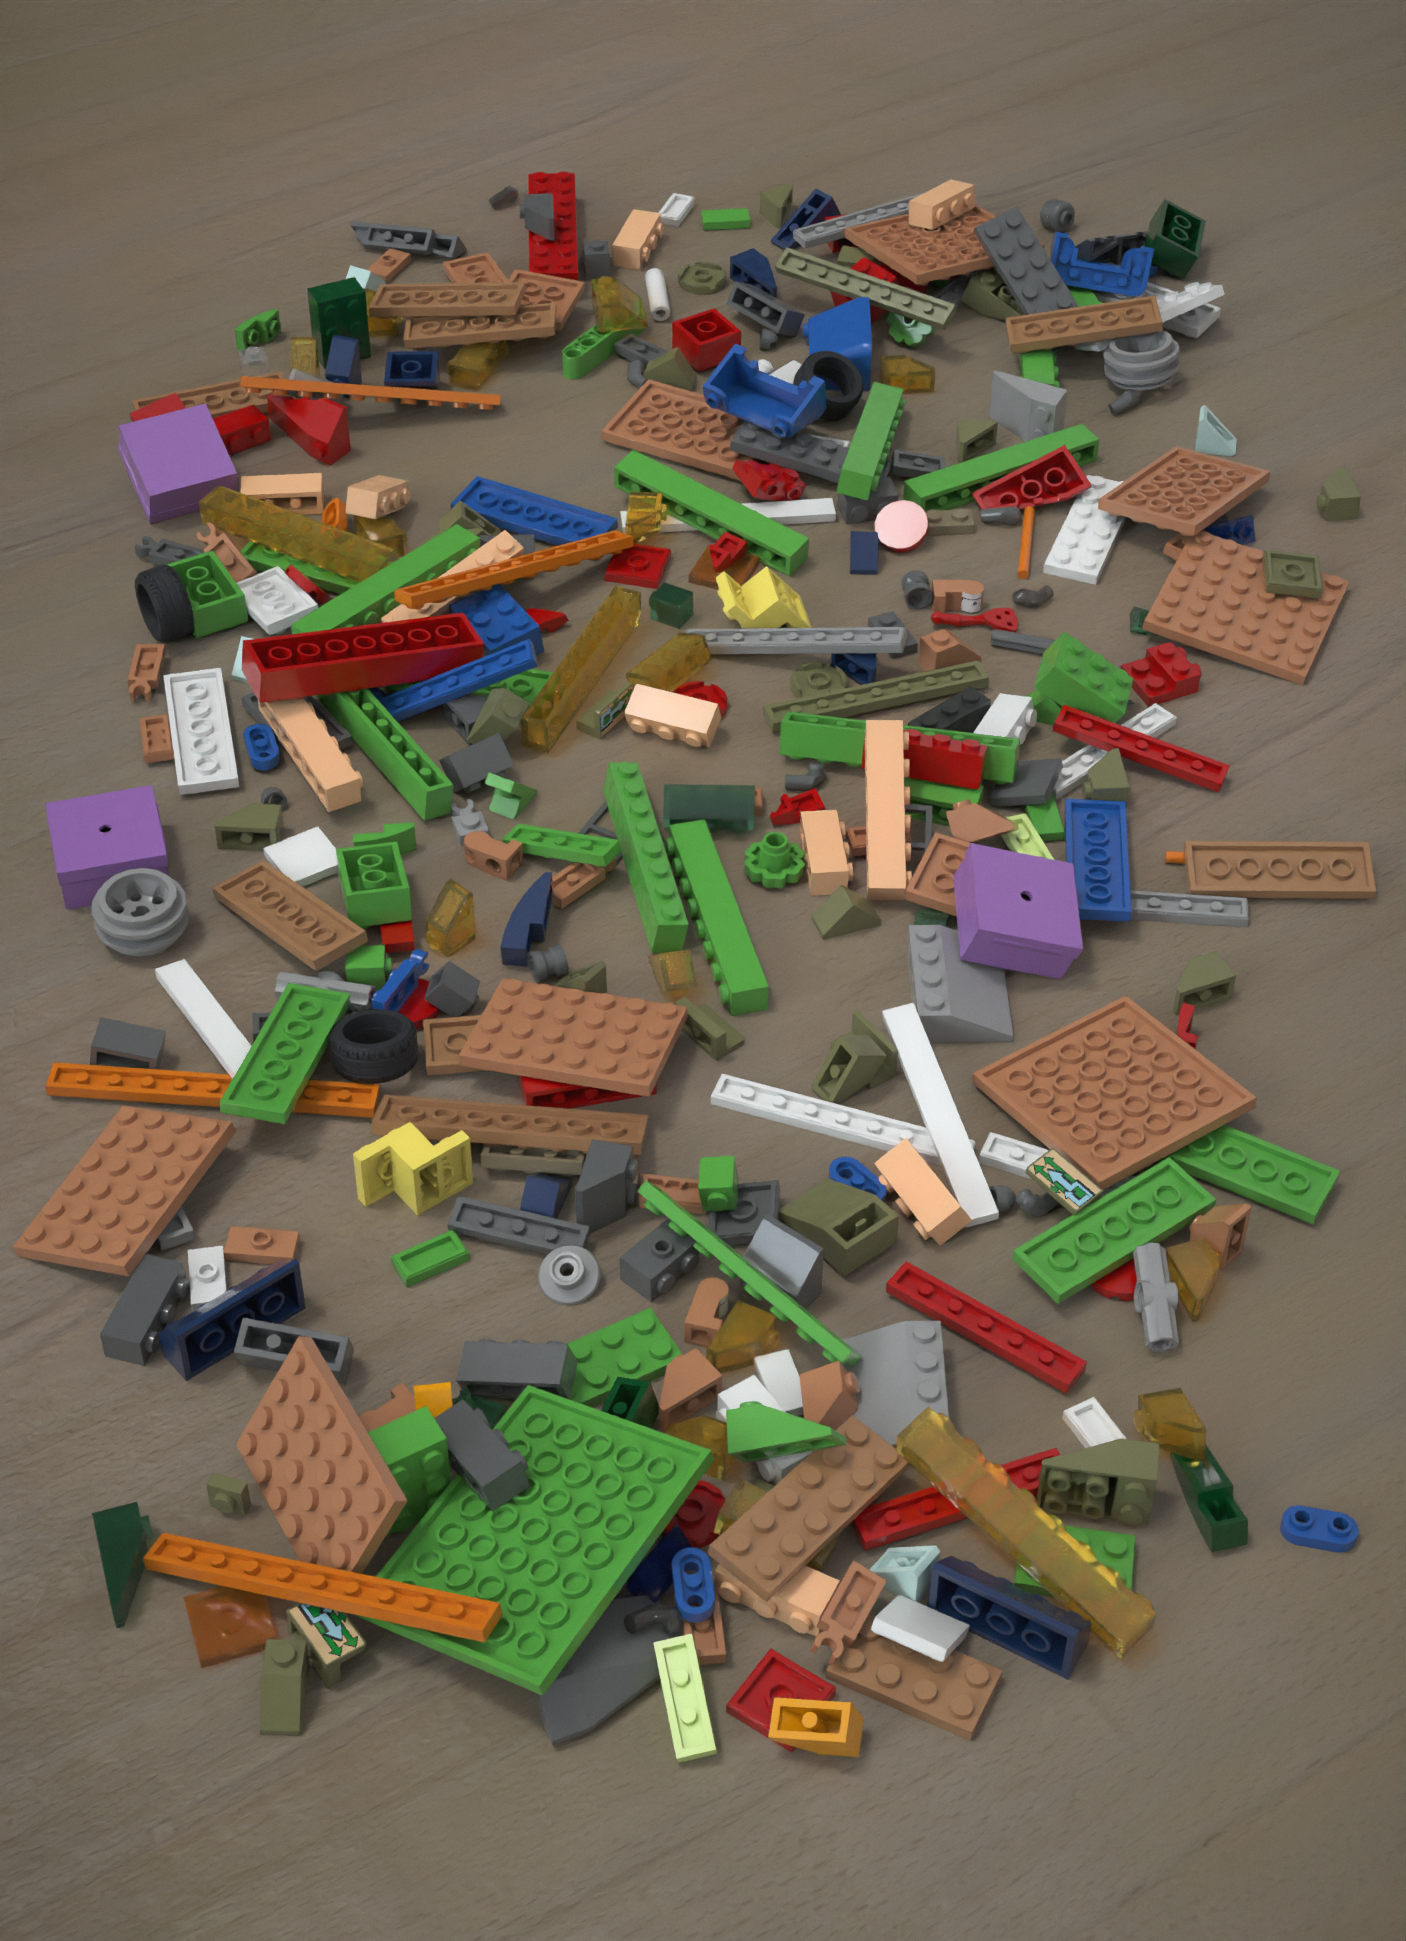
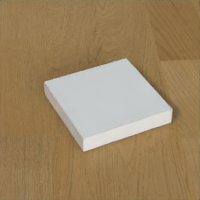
(304, 857)
(920, 1628)

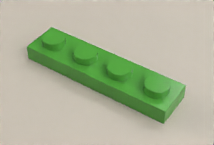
(565, 845)

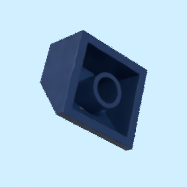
(412, 370)

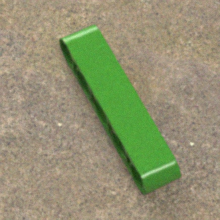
(591, 350)

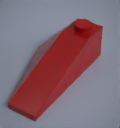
(314, 425)
(1041, 482)

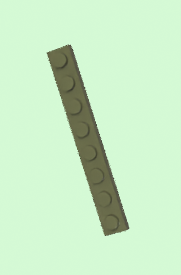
(857, 284)
(882, 693)

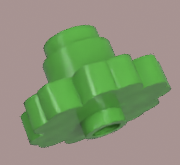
(909, 330)
(774, 861)

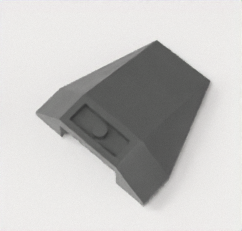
(602, 1673)

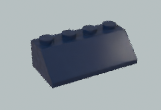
(213, 1327)
(1009, 1615)

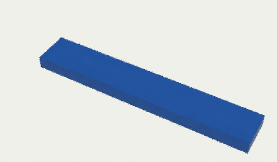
(461, 681)

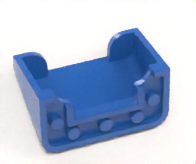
(1127, 279)
(846, 332)
(762, 398)

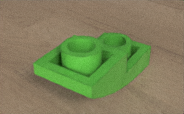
(258, 328)
(401, 832)

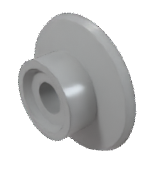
(572, 1288)

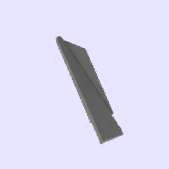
(408, 239)

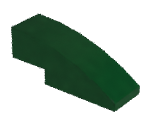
(1211, 1501)

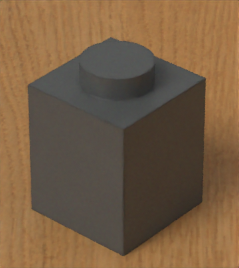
(452, 990)

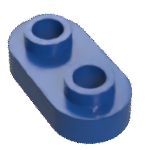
(261, 747)
(858, 1176)
(1319, 1529)
(693, 1587)

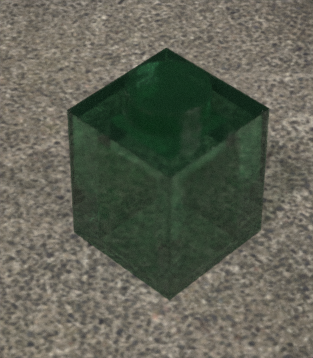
(671, 605)

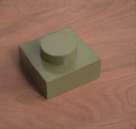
(228, 1494)

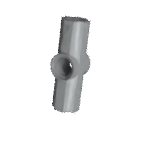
(360, 994)
(1155, 1297)

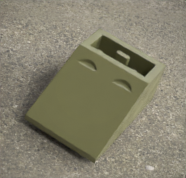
(990, 295)
(843, 1221)
(1102, 1481)

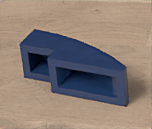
(527, 922)

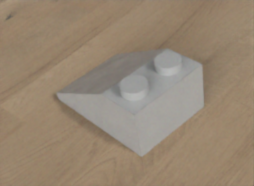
(1027, 406)

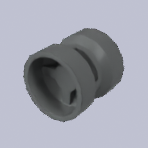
(916, 589)
(548, 963)

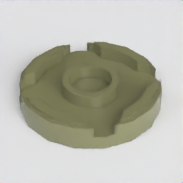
(702, 278)
(817, 678)

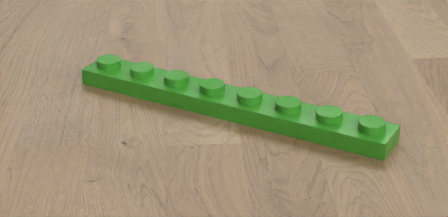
(757, 1283)

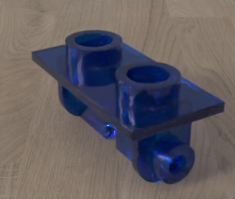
(1237, 530)
(655, 1572)

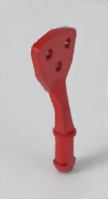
(996, 618)

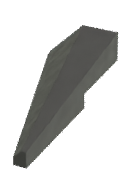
(1110, 247)

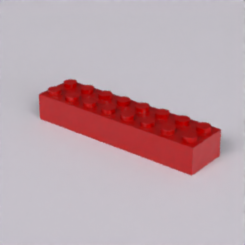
(559, 255)
(358, 656)

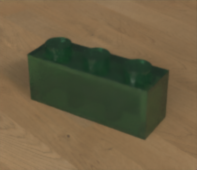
(720, 805)

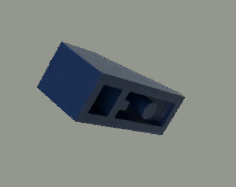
(812, 211)
(753, 269)

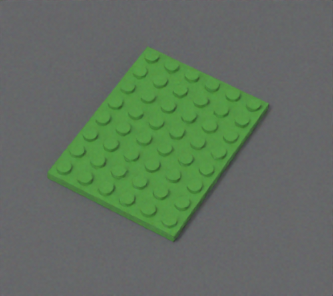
(557, 1547)

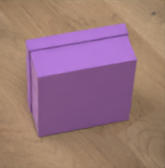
(175, 461)
(103, 837)
(1017, 911)

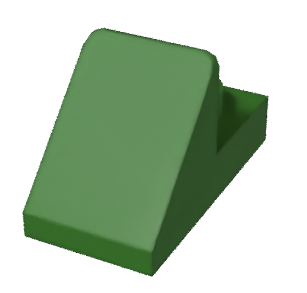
(509, 796)

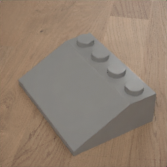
(952, 995)
(899, 1375)

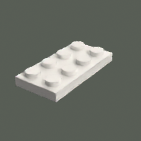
(275, 600)

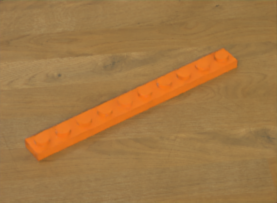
(358, 392)
(508, 570)
(198, 1089)
(324, 1587)

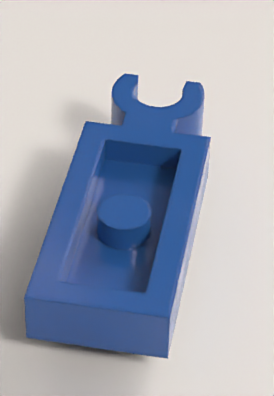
(401, 983)

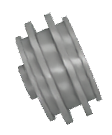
(1142, 360)
(140, 912)

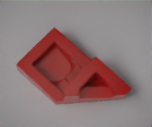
(727, 551)
(547, 619)
(791, 808)
(398, 936)
(1185, 1024)

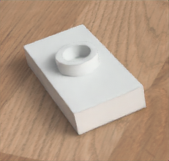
(206, 1274)

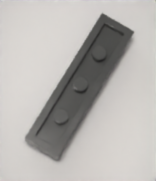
(514, 1226)

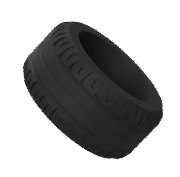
(839, 370)
(164, 603)
(374, 1046)

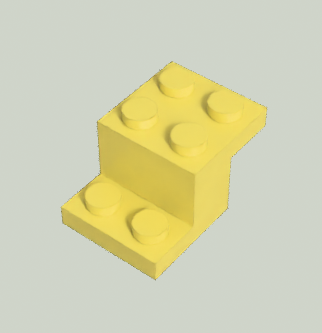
(762, 601)
(413, 1168)

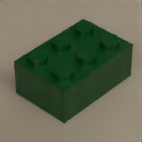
(1175, 238)
(341, 311)

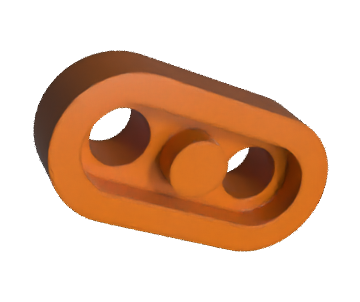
(335, 514)

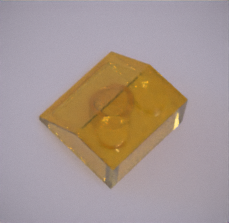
(616, 305)

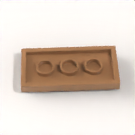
(940, 1693)

